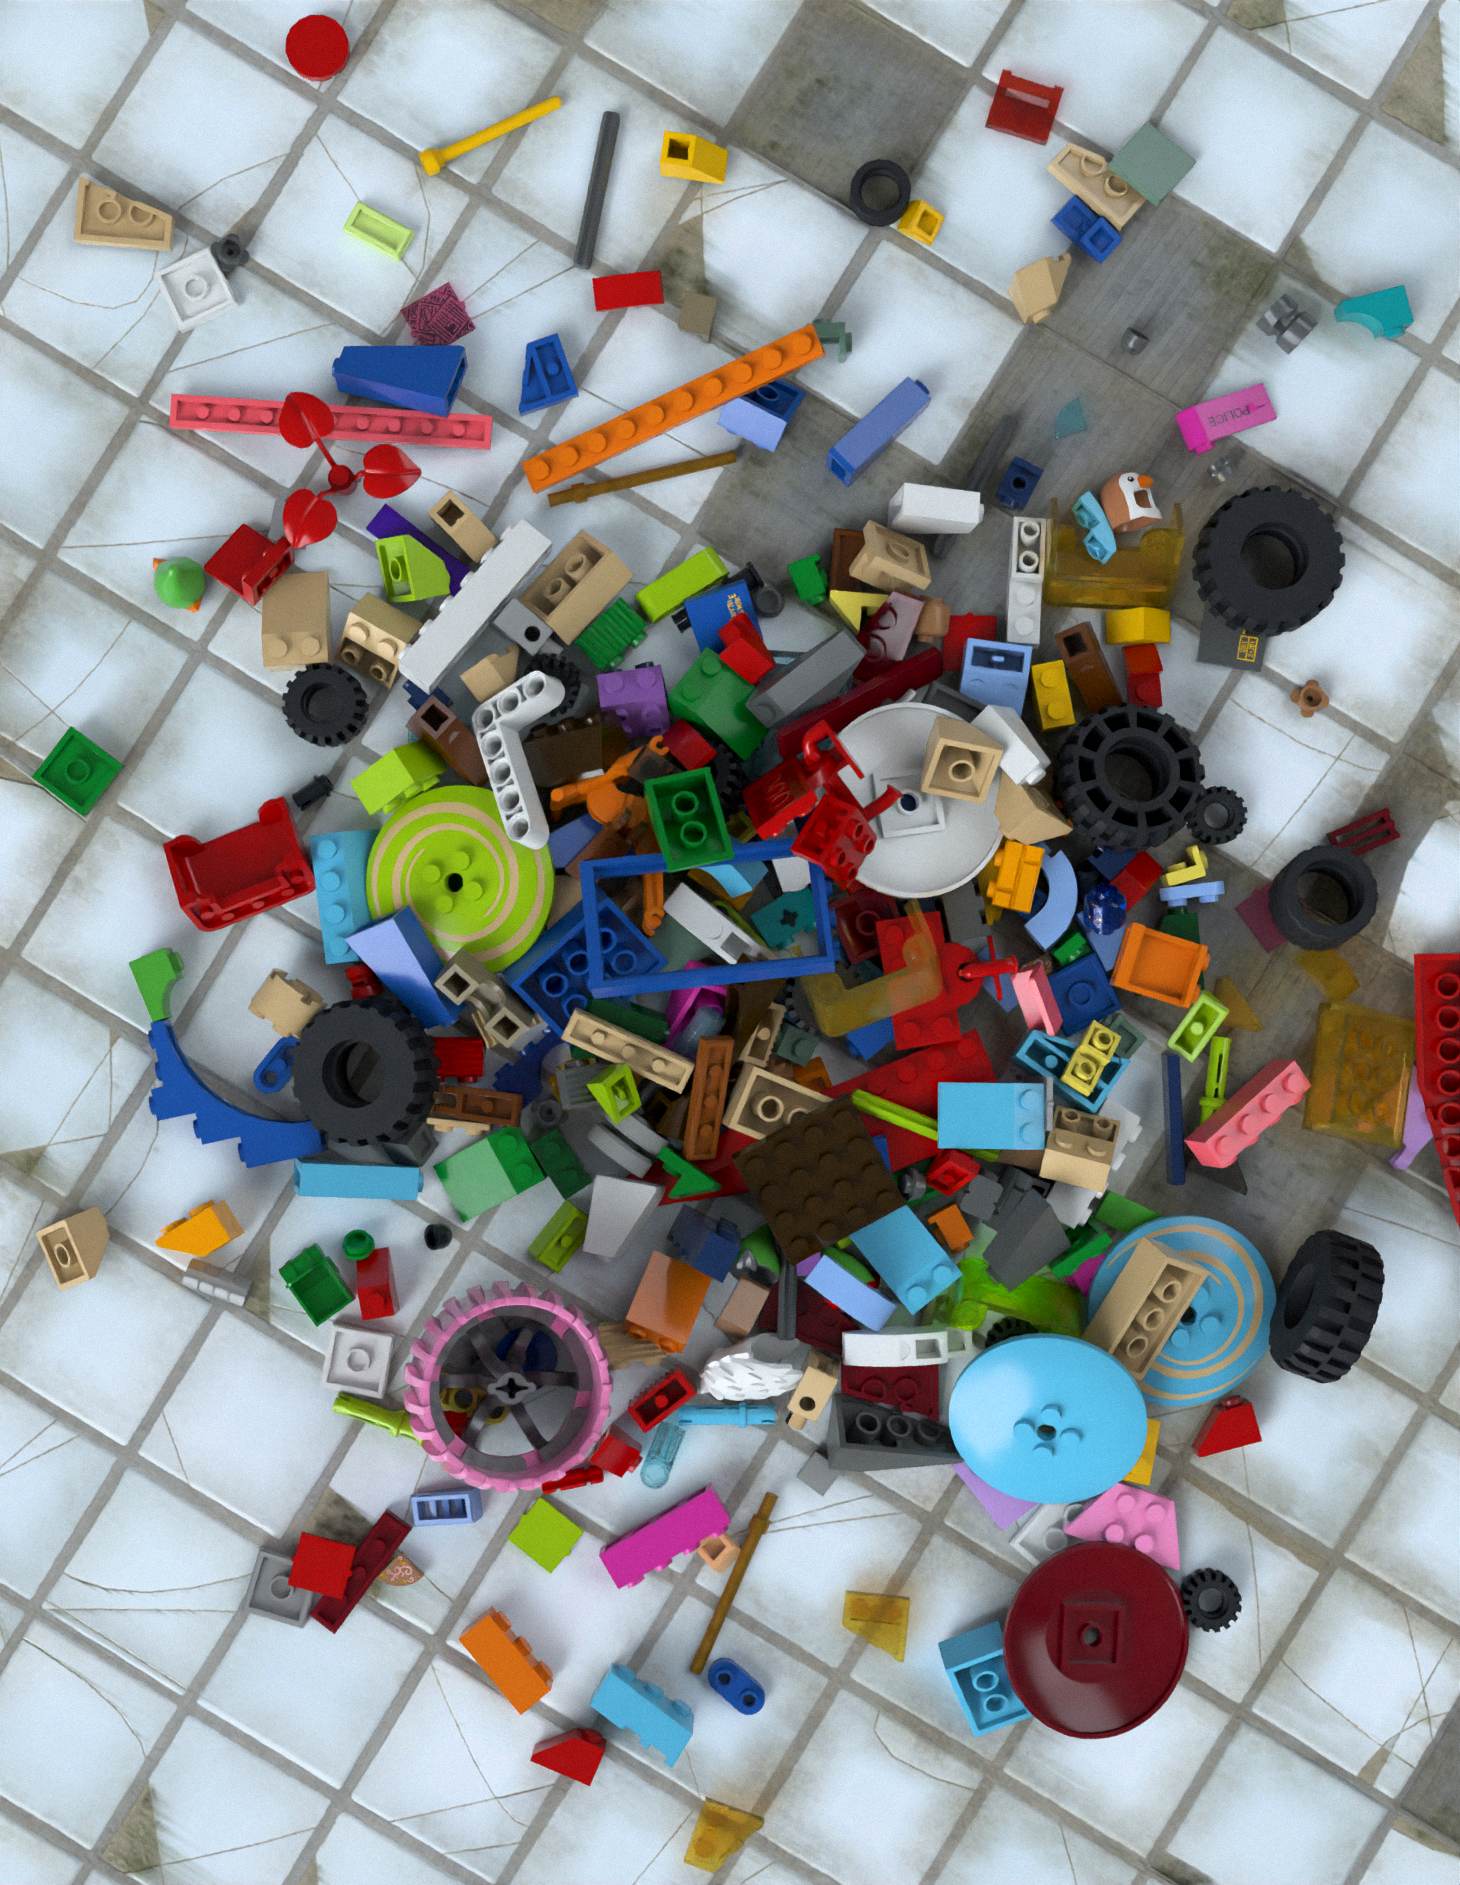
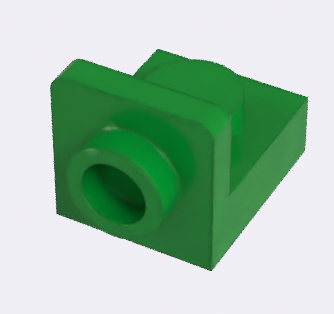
(1069, 948)

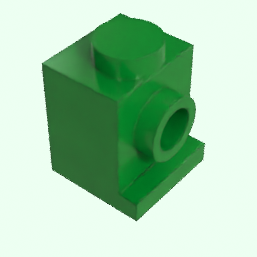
(808, 580)

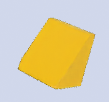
(921, 222)

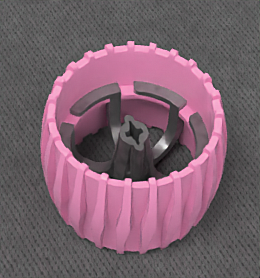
(549, 1458)

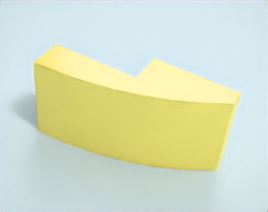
(1090, 1058)

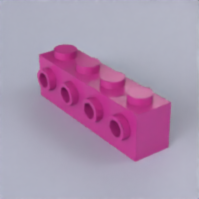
(665, 1536)

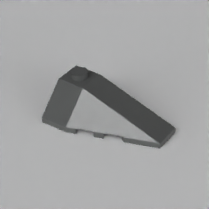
(806, 681)
(877, 1438)

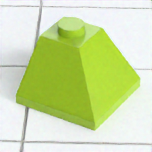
(410, 570)

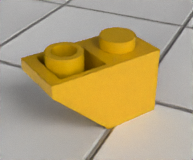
(692, 158)

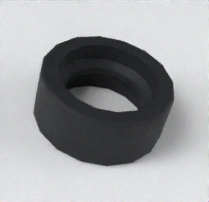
(881, 168)

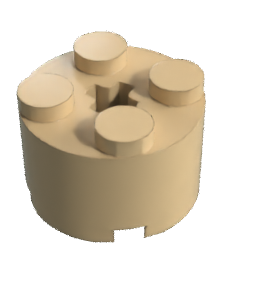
(286, 1003)

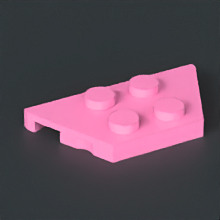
(1131, 1518)

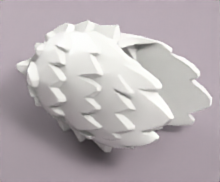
(751, 1369)

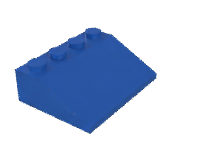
(556, 969)

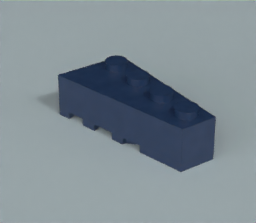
(705, 1242)

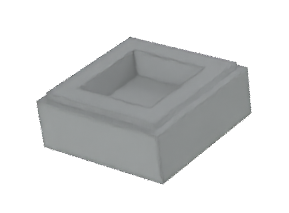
(817, 1473)

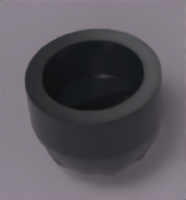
(437, 1236)

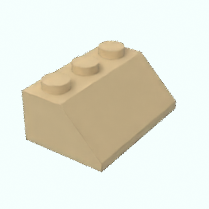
(576, 586)

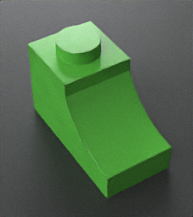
(156, 978)

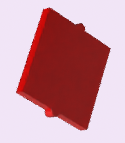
(960, 629)
(322, 1565)

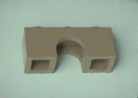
(504, 1011)

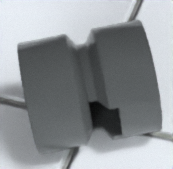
(1299, 327)

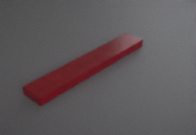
(843, 710)

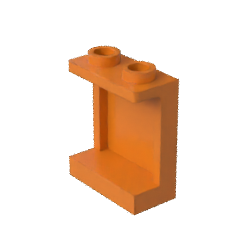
(1160, 966)
(666, 1303)

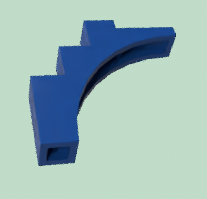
(217, 1120)

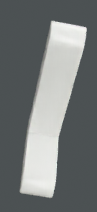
(496, 731)

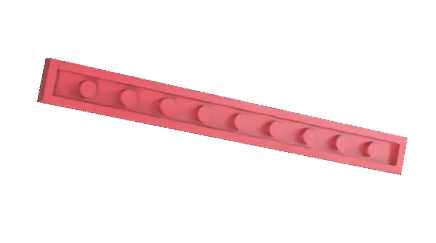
(351, 422)

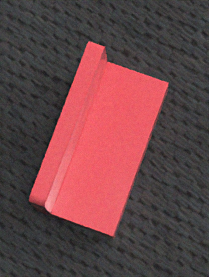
(1036, 999)

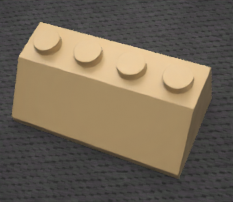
(1145, 1305)

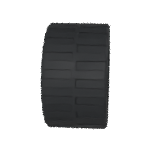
(1348, 872)

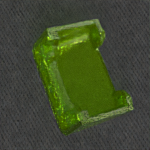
(1036, 1300)

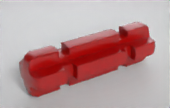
(574, 1479)

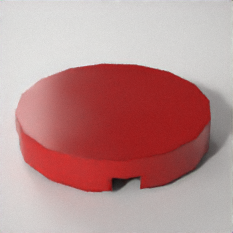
(317, 47)

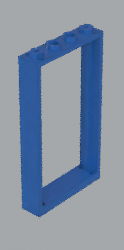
(707, 976)

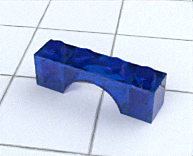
(525, 1074)

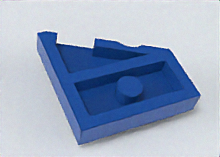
(546, 376)

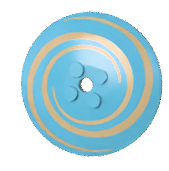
(1229, 1309)

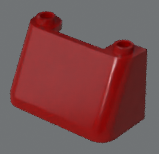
(241, 870)

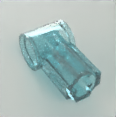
(704, 1023)
(662, 1452)

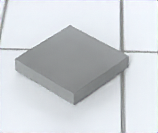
(269, 1593)

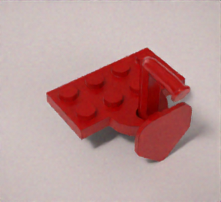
(791, 785)
(938, 1019)

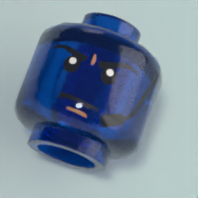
(1104, 909)

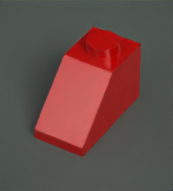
(1137, 878)
(377, 1285)
(1227, 1427)
(616, 1452)
(572, 1754)

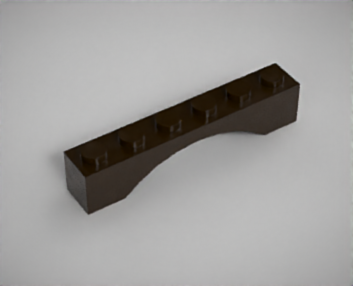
(742, 1011)

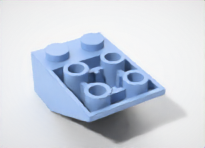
(995, 673)

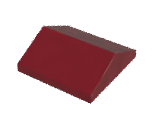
(857, 920)

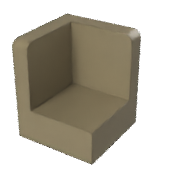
(698, 315)

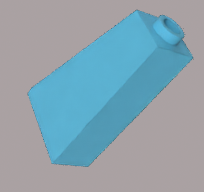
(356, 1179)

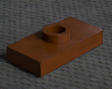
(845, 548)

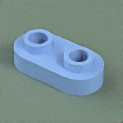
(1205, 891)

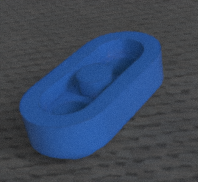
(278, 1062)
(737, 1687)

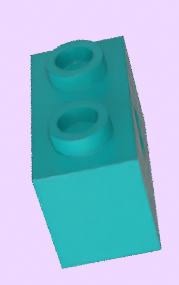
(768, 918)

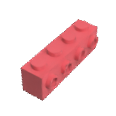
(1248, 1113)

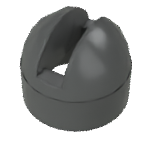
(1135, 340)

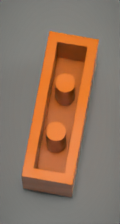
(507, 1659)

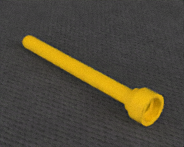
(434, 160)

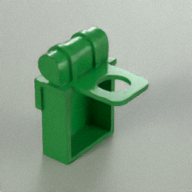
(316, 1284)

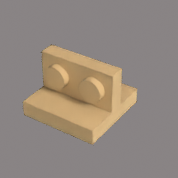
(890, 560)

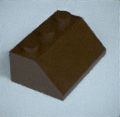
(574, 748)

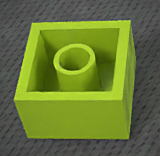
(398, 777)

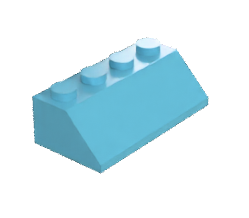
(340, 884)

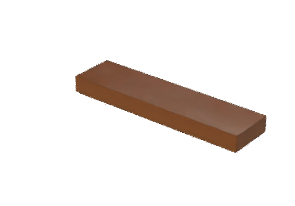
(707, 1097)

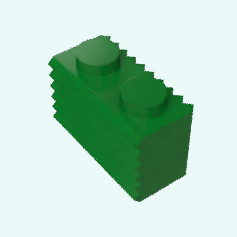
(612, 636)

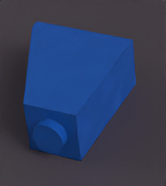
(571, 838)

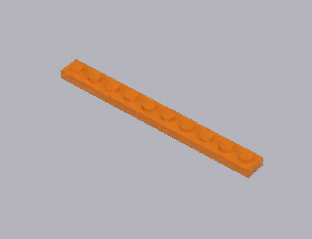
(674, 408)

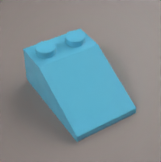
(991, 1116)
(907, 1258)
(980, 1679)

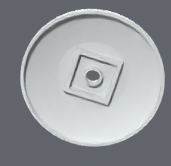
(943, 837)

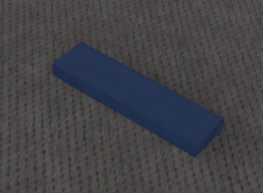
(1173, 1119)

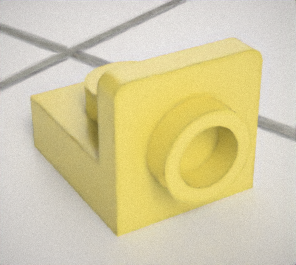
(1180, 873)

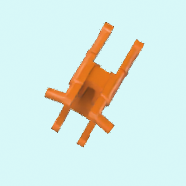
(603, 805)

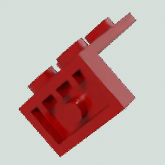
(250, 563)
(836, 840)

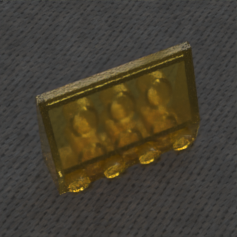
(1360, 1074)

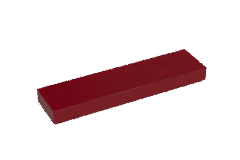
(367, 1564)

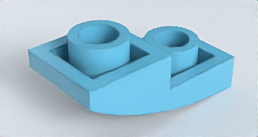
(1100, 539)

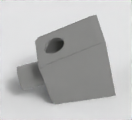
(513, 623)

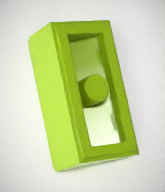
(1198, 1026)
(560, 1237)

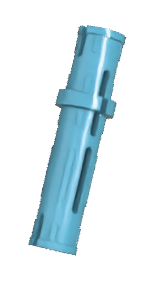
(734, 1414)

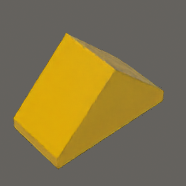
(1137, 626)

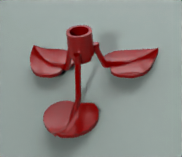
(386, 471)

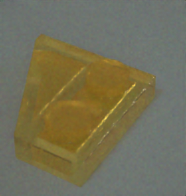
(878, 1619)
(719, 1834)

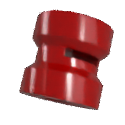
(363, 982)

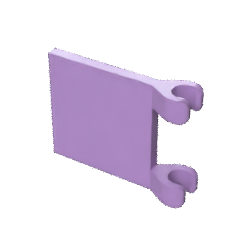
(1416, 1130)
(1000, 1506)

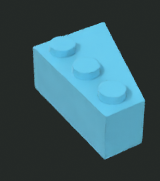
(1049, 1056)
(644, 1711)

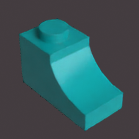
(1382, 312)

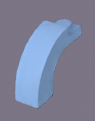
(1057, 914)
(851, 1293)

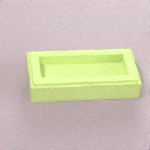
(378, 231)

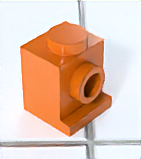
(950, 1227)

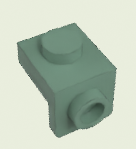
(834, 334)
(1130, 1039)
(794, 1044)

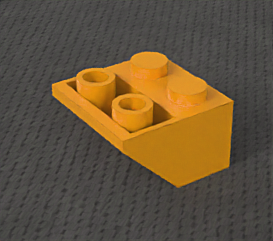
(204, 1233)

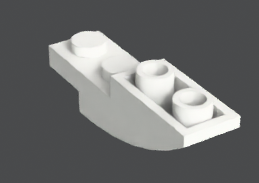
(1025, 581)
(713, 926)
(905, 1346)

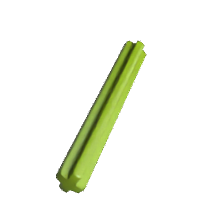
(908, 1119)

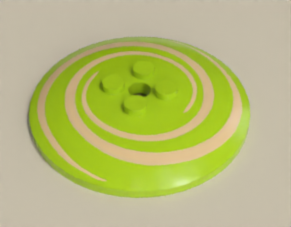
(504, 887)

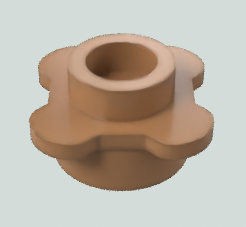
(1310, 689)

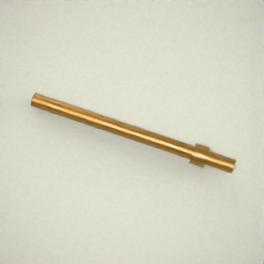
(581, 492)
(758, 1525)

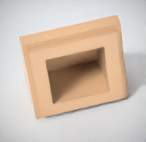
(719, 1551)

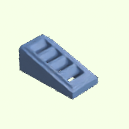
(472, 1501)

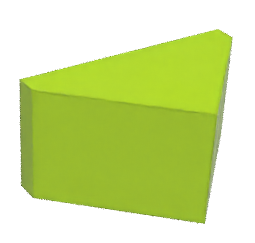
(616, 1091)

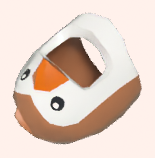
(1128, 502)

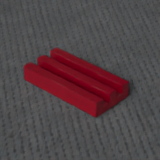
(1388, 824)

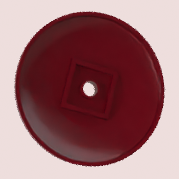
(1129, 1667)

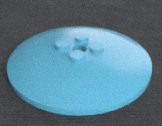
(1054, 1383)

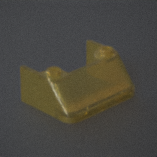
(1128, 580)
(849, 1010)

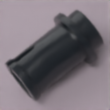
(313, 792)
(1086, 879)

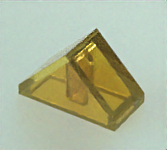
(1328, 973)
(1240, 1013)

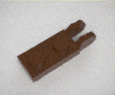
(607, 843)
(482, 1105)

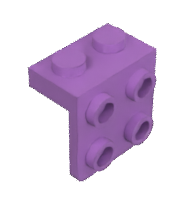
(637, 699)

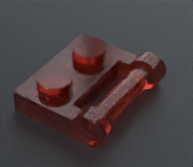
(1020, 117)

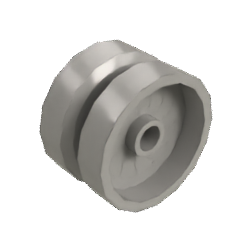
(625, 1142)

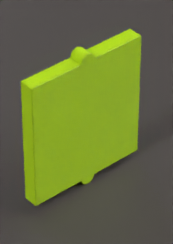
(545, 1534)

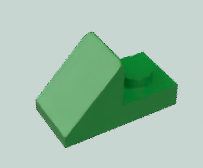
(693, 1179)

